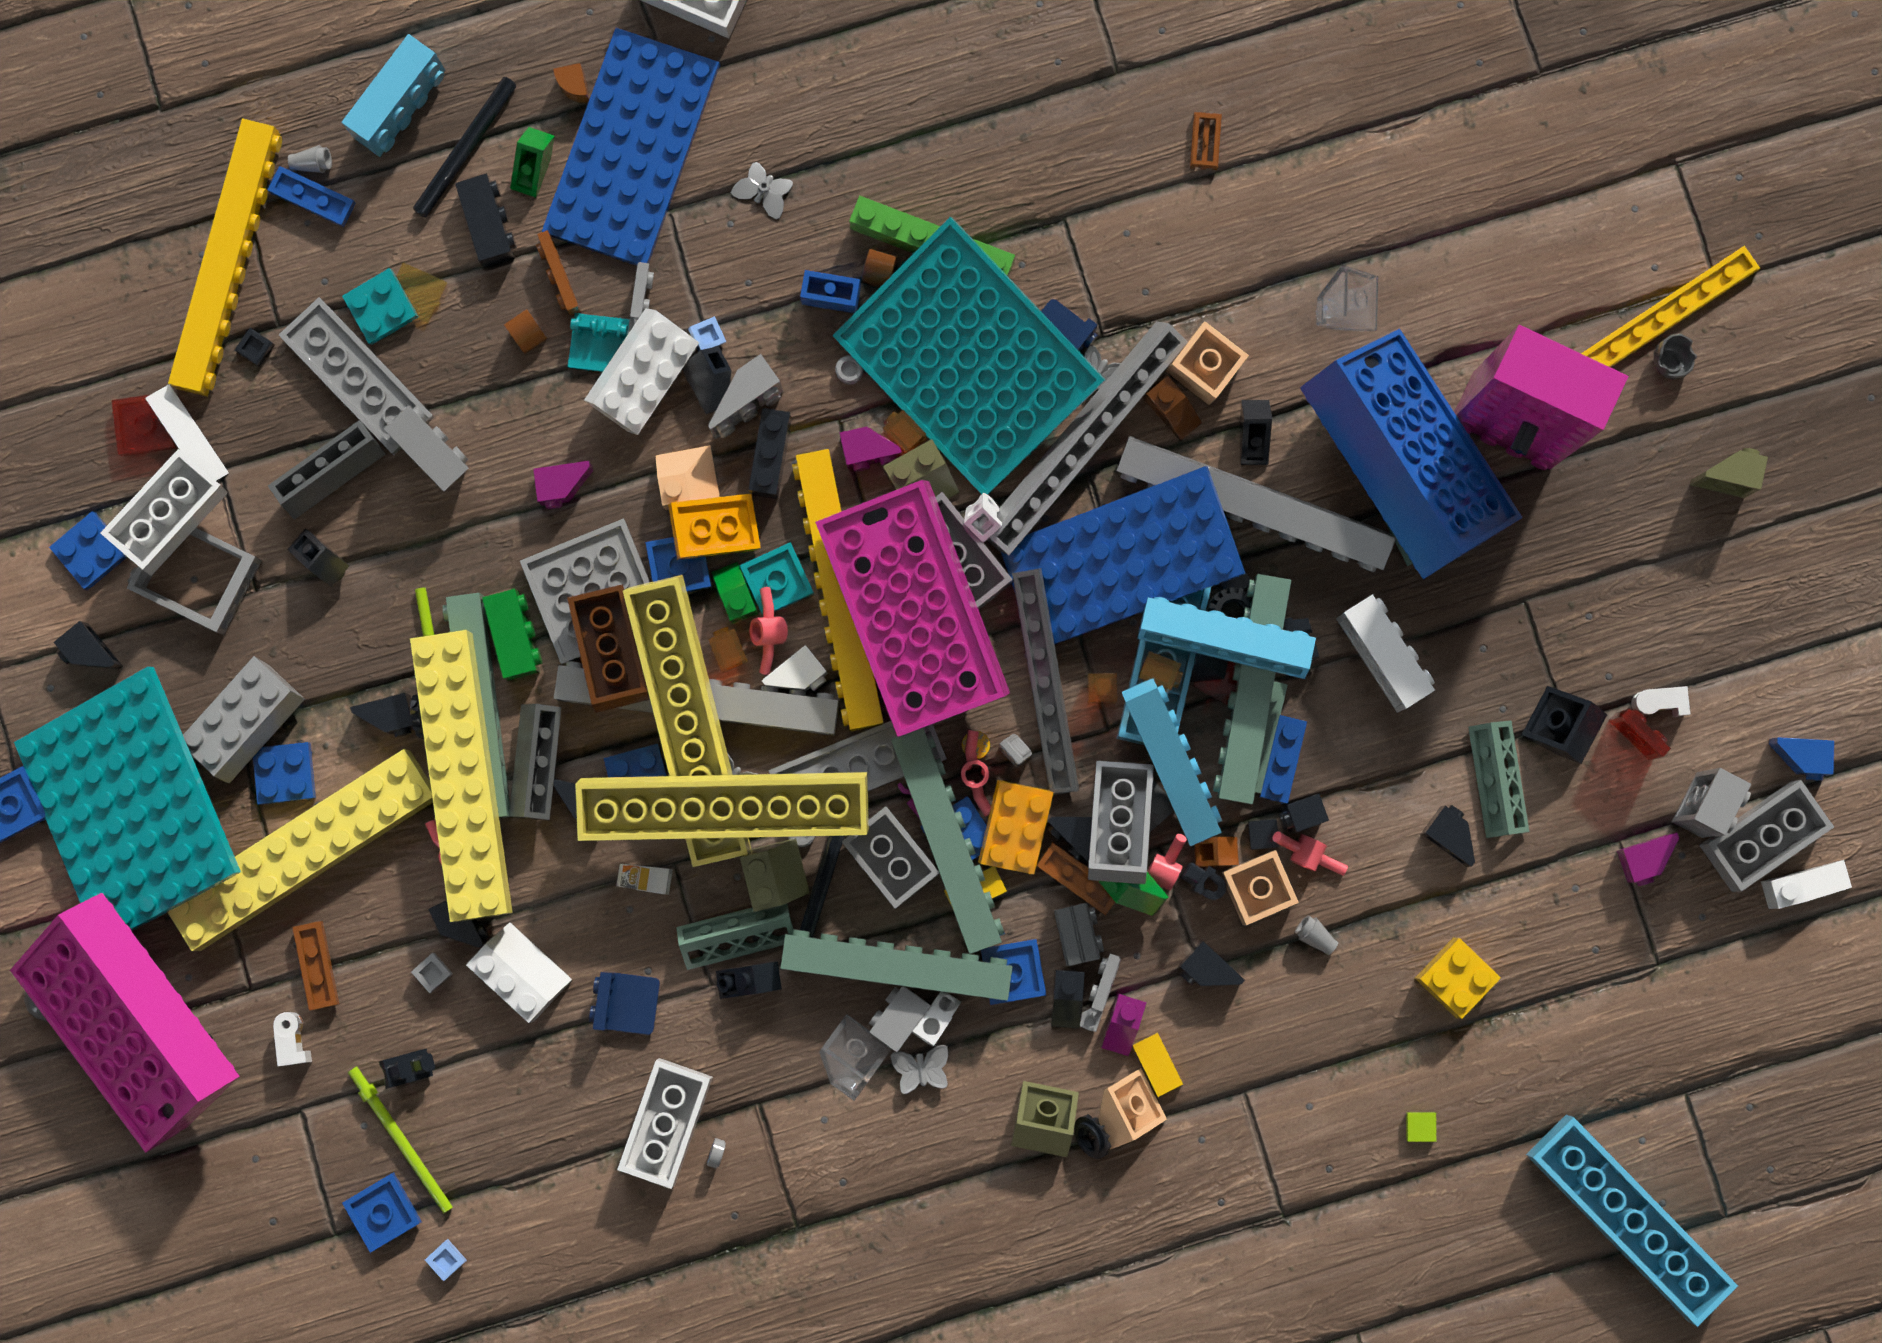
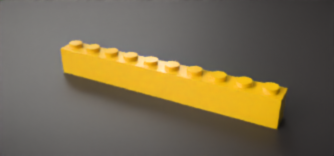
(225, 258)
(856, 677)

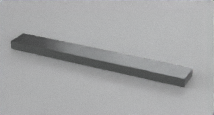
(1045, 681)

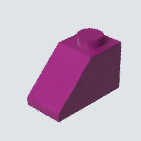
(560, 482)
(1647, 858)
(1123, 1024)

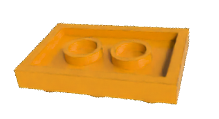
(714, 526)
(1015, 827)

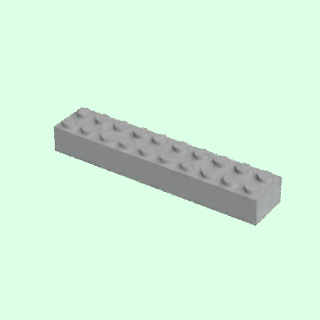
(1265, 507)

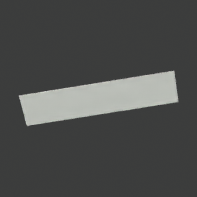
(185, 431)

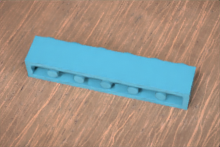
(1226, 637)
(1171, 761)

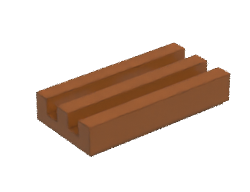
(1203, 164)

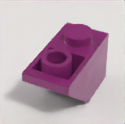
(867, 447)

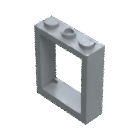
(231, 598)

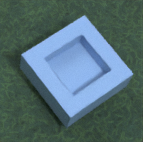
(707, 333)
(445, 1260)

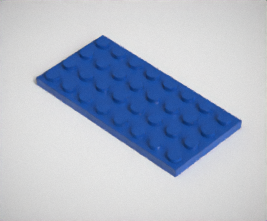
(631, 147)
(1135, 548)

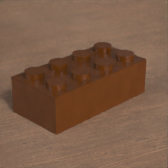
(608, 649)

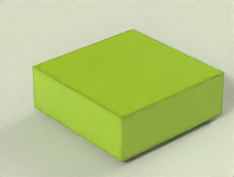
(1421, 1127)

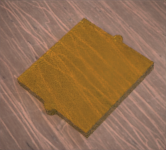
(422, 290)

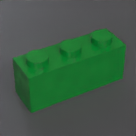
(512, 634)

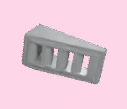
(1015, 750)

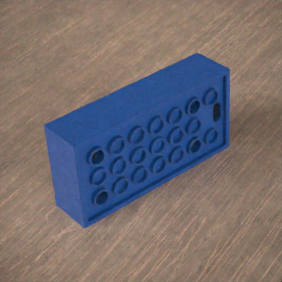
(1410, 452)

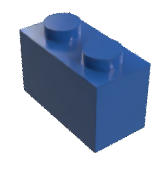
(830, 291)

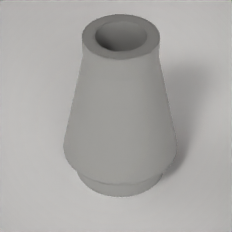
(312, 160)
(1314, 934)

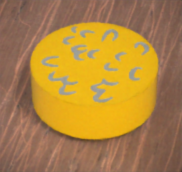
(982, 746)

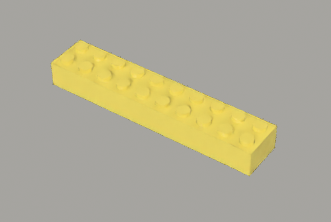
(681, 696)
(461, 776)
(722, 806)
(307, 848)

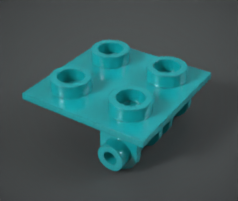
(595, 340)

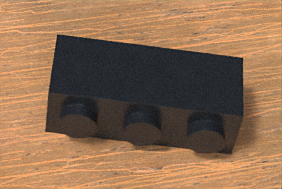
(486, 220)
(770, 453)

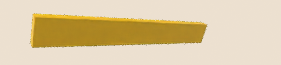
(1673, 308)

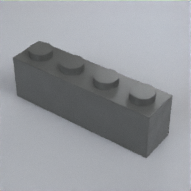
(326, 470)
(535, 761)

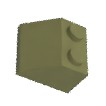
(922, 464)
(1736, 475)
(774, 874)
(1045, 1119)

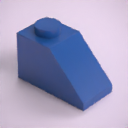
(1806, 756)

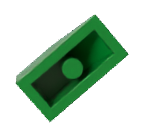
(531, 161)
(734, 593)
(1140, 897)

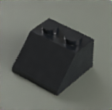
(1564, 724)

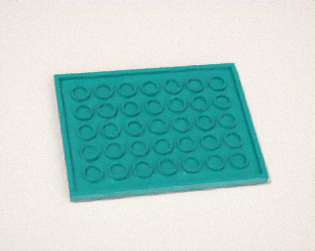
(968, 357)
(128, 802)

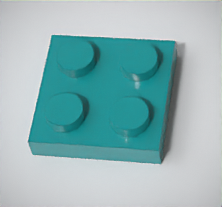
(380, 306)
(782, 573)

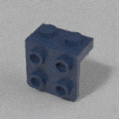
(1070, 325)
(625, 1003)

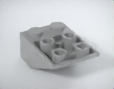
(748, 391)

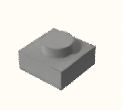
(431, 972)

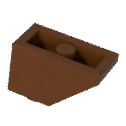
(1173, 408)

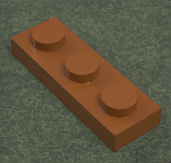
(557, 273)
(1075, 877)
(315, 965)

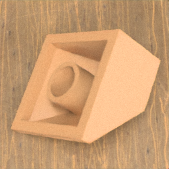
(686, 475)
(1129, 1109)

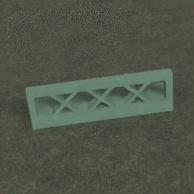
(1495, 779)
(733, 929)

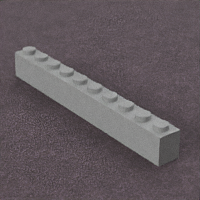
(1086, 434)
(733, 704)

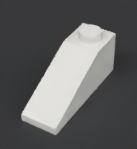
(1806, 885)

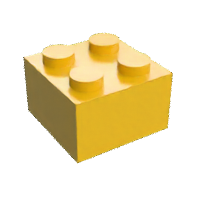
(1457, 978)

